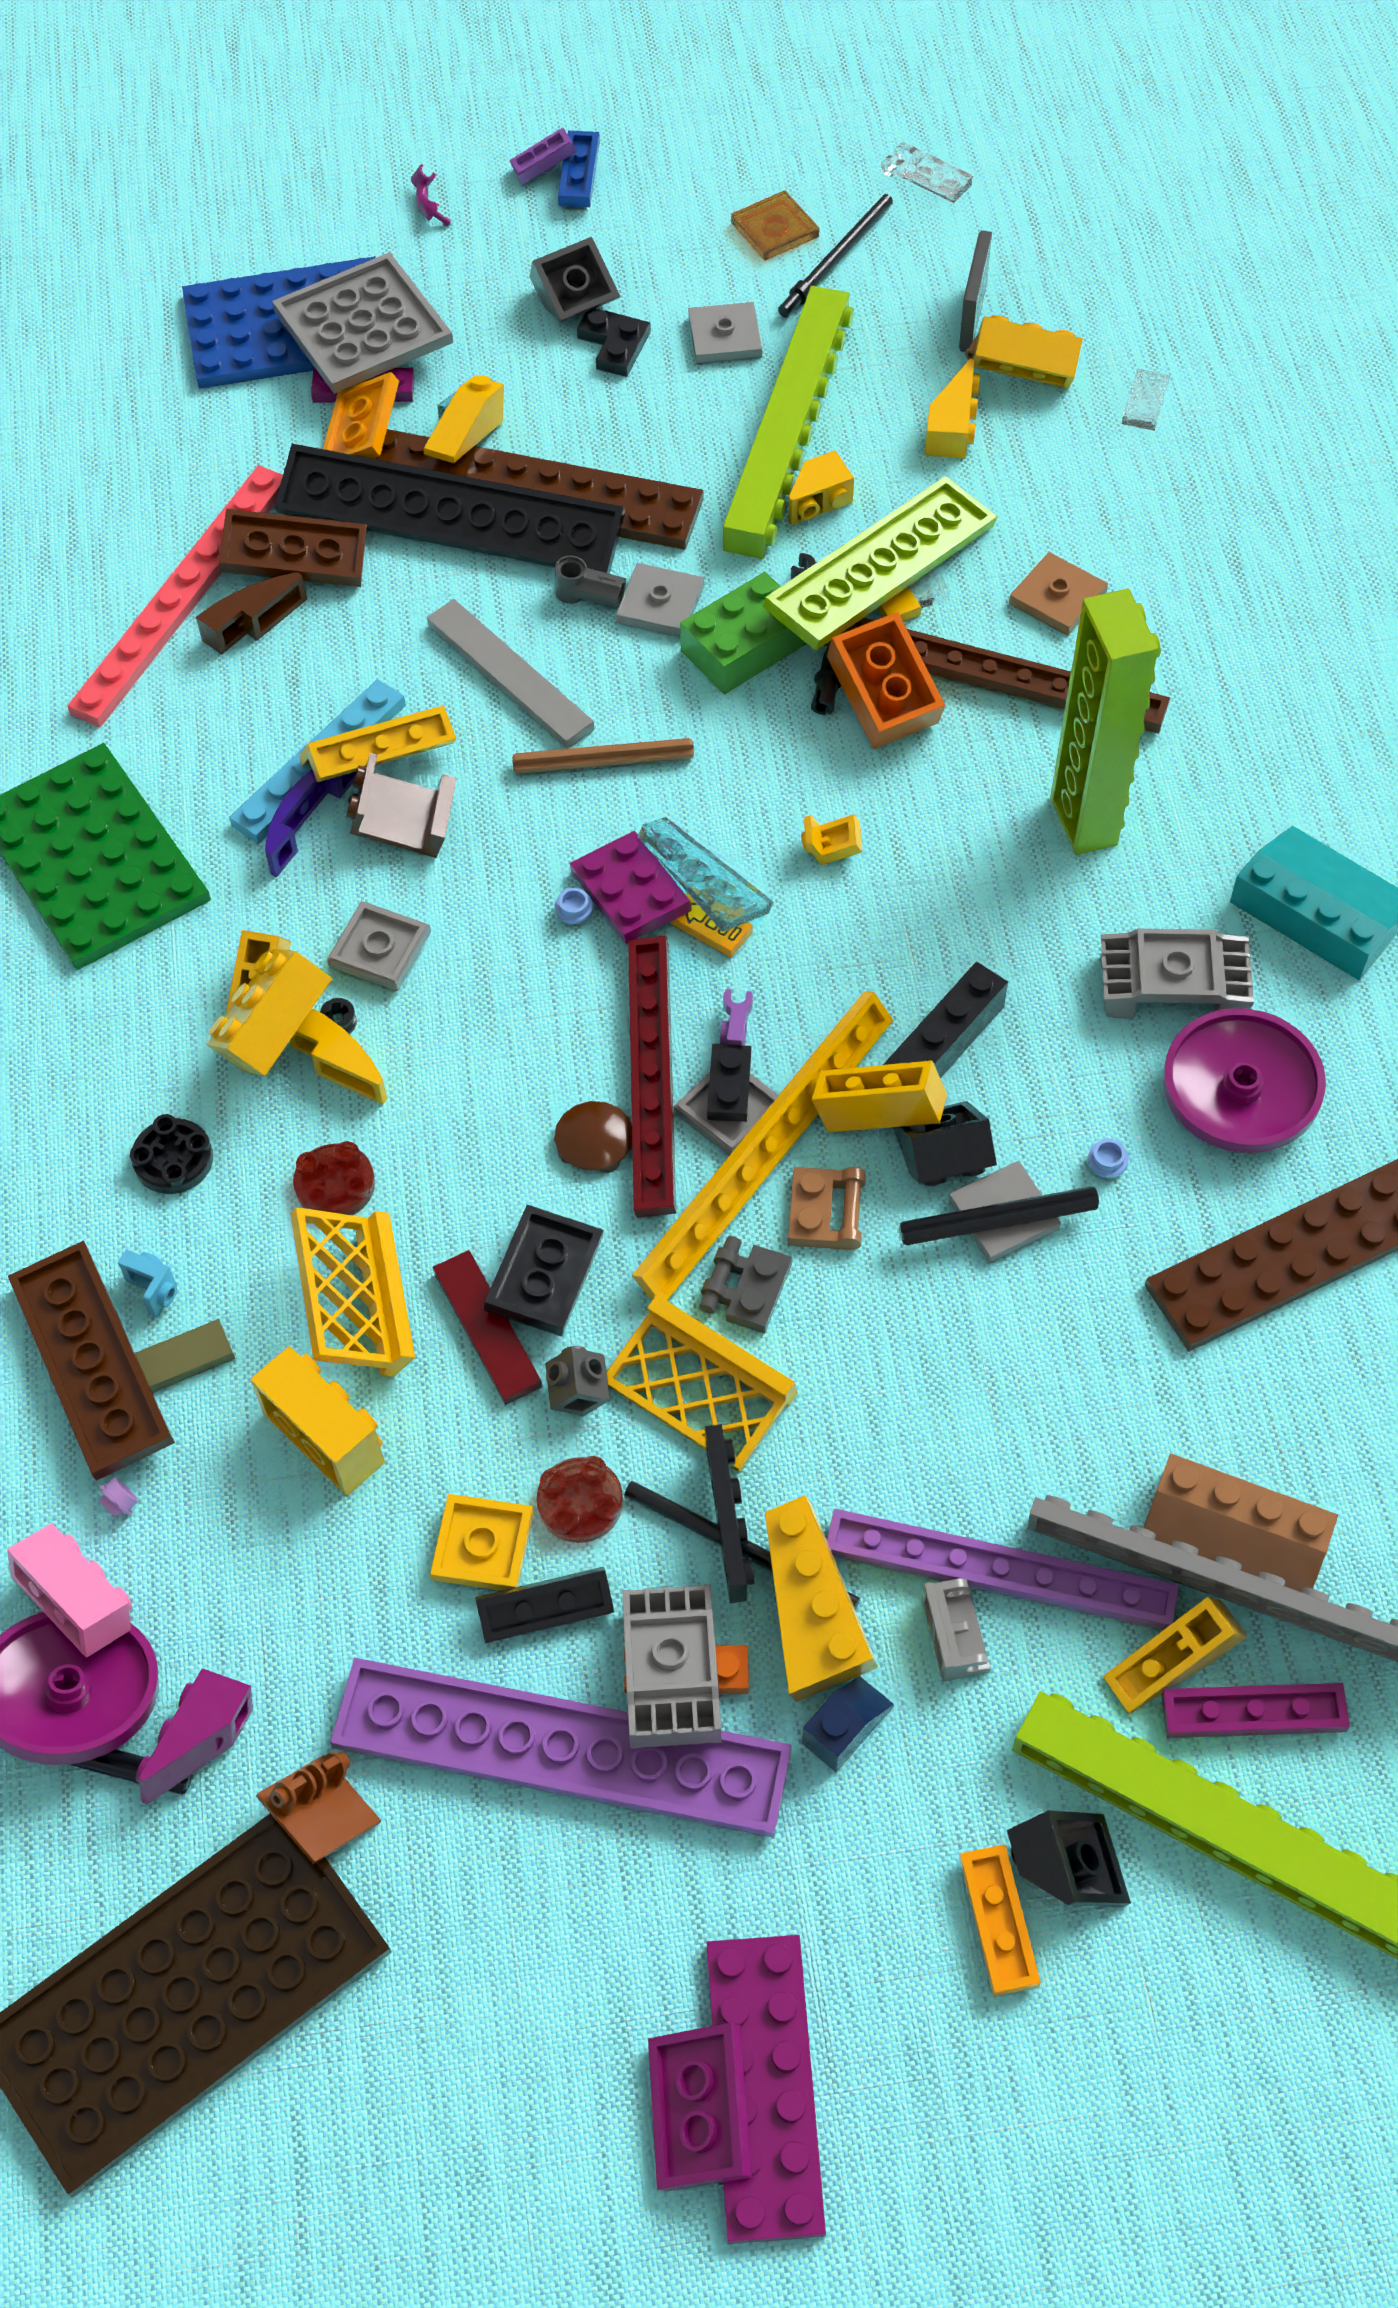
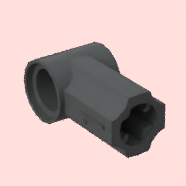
(578, 582)

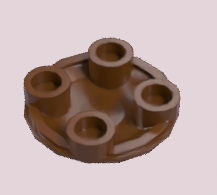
(593, 1136)

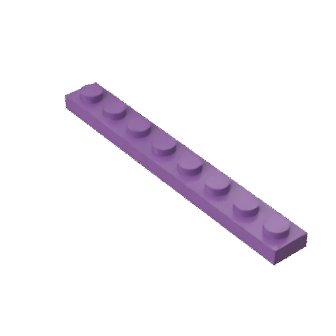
(1003, 1569)

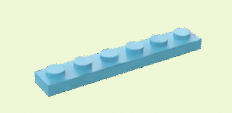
(371, 707)

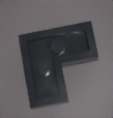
(620, 336)

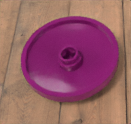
(1244, 1080)
(67, 1705)

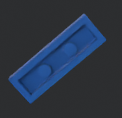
(579, 170)

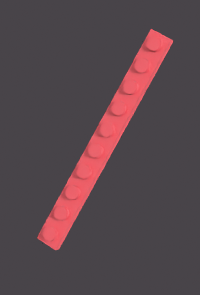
(168, 607)

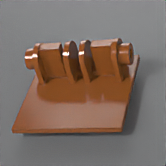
(319, 1806)

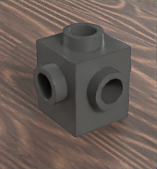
(577, 1381)

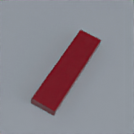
(489, 1333)

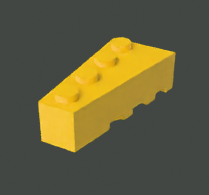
(816, 1615)

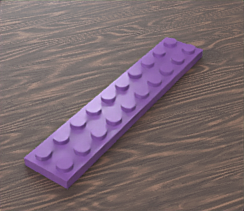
(557, 1747)

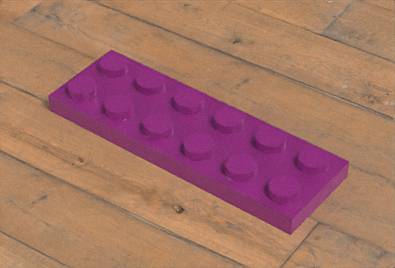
(764, 1992)

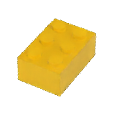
(268, 1010)
(319, 1419)

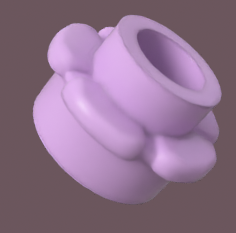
(117, 1498)

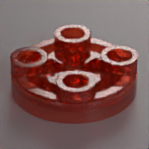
(334, 1179)
(579, 1499)

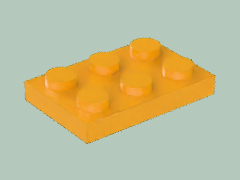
(362, 417)

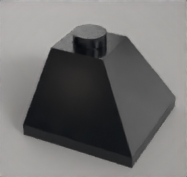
(1070, 1858)

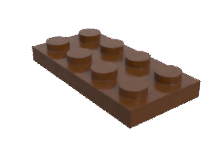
(291, 544)

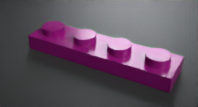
(1255, 1710)

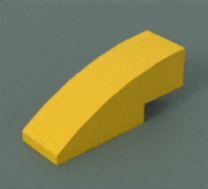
(338, 1056)

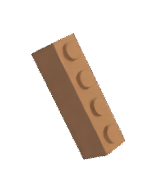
(1240, 1522)

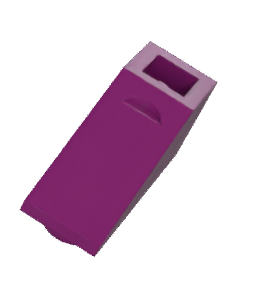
(203, 1728)

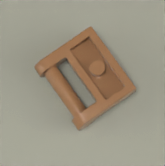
(812, 1208)

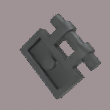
(758, 1288)

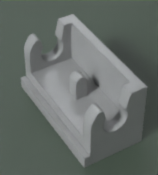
(954, 1629)

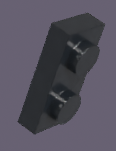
(729, 1082)

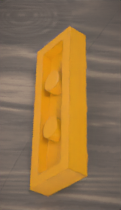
(999, 1920)

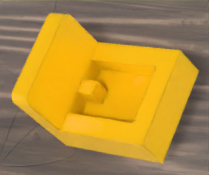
(833, 839)

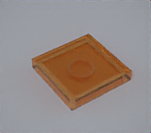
(775, 225)

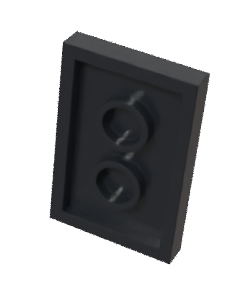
(543, 1270)

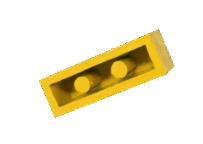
(1027, 351)
(879, 1096)

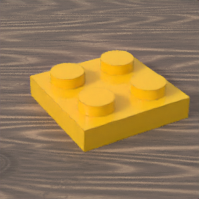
(481, 1543)

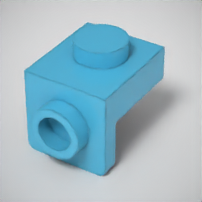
(151, 1274)

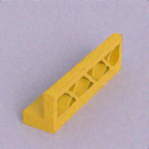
(387, 740)

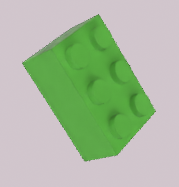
(737, 635)

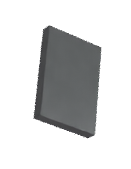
(975, 290)

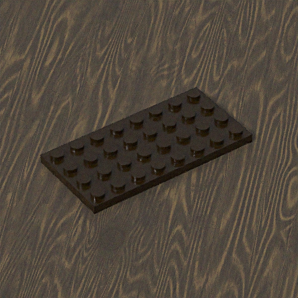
(179, 2000)

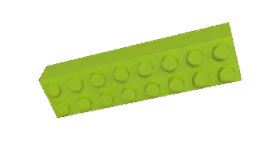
(1103, 719)

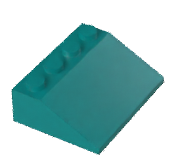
(1319, 900)

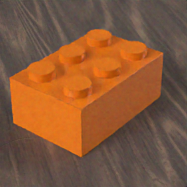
(885, 680)

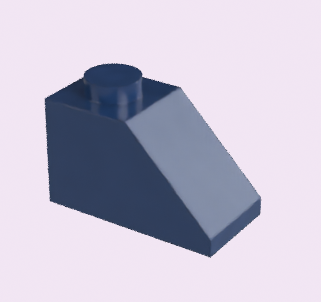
(845, 1722)

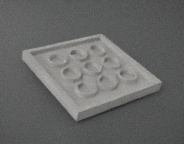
(362, 322)

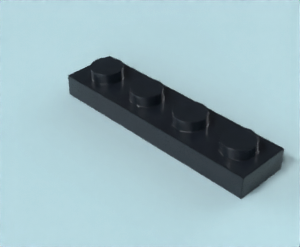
(731, 1529)

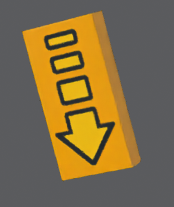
(704, 929)

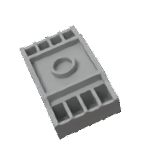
(1175, 969)
(671, 1667)

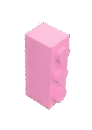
(70, 1589)

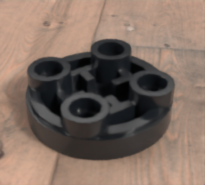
(171, 1155)

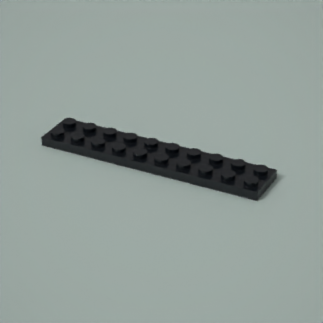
(448, 508)

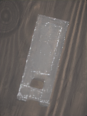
(927, 172)

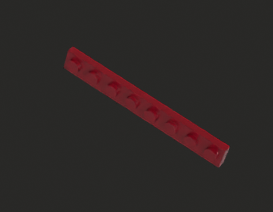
(651, 1078)

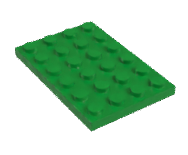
(94, 857)

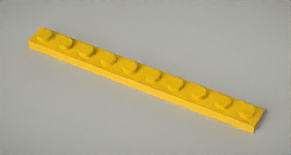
(758, 1152)

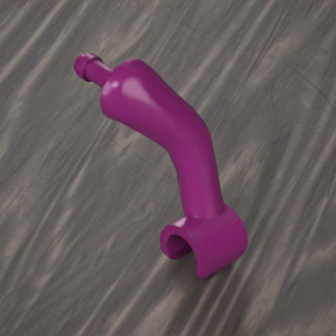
(424, 205)

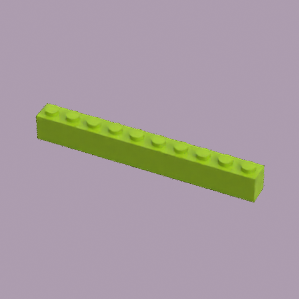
(787, 423)
(1212, 1820)

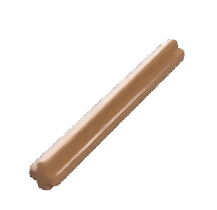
(603, 756)

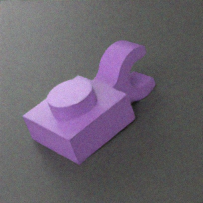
(735, 1030)

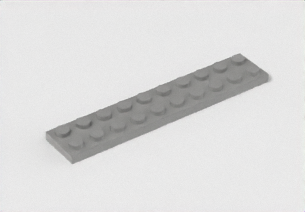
(1217, 1578)

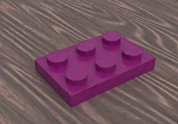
(630, 887)
(699, 2107)

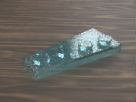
(707, 879)

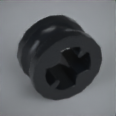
(343, 1006)

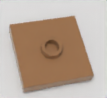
(1056, 592)

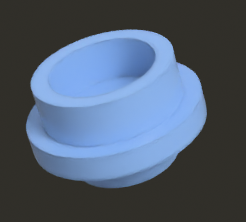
(574, 906)
(1108, 1158)

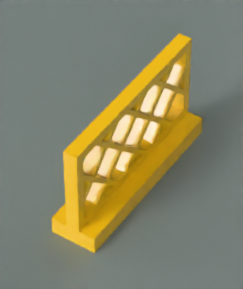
(380, 1290)
(717, 1351)

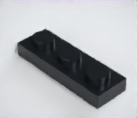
(544, 1604)

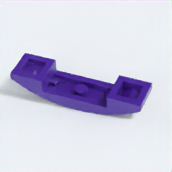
(294, 811)

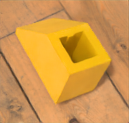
(820, 487)

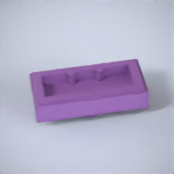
(543, 156)

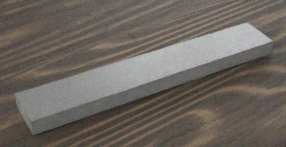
(511, 673)

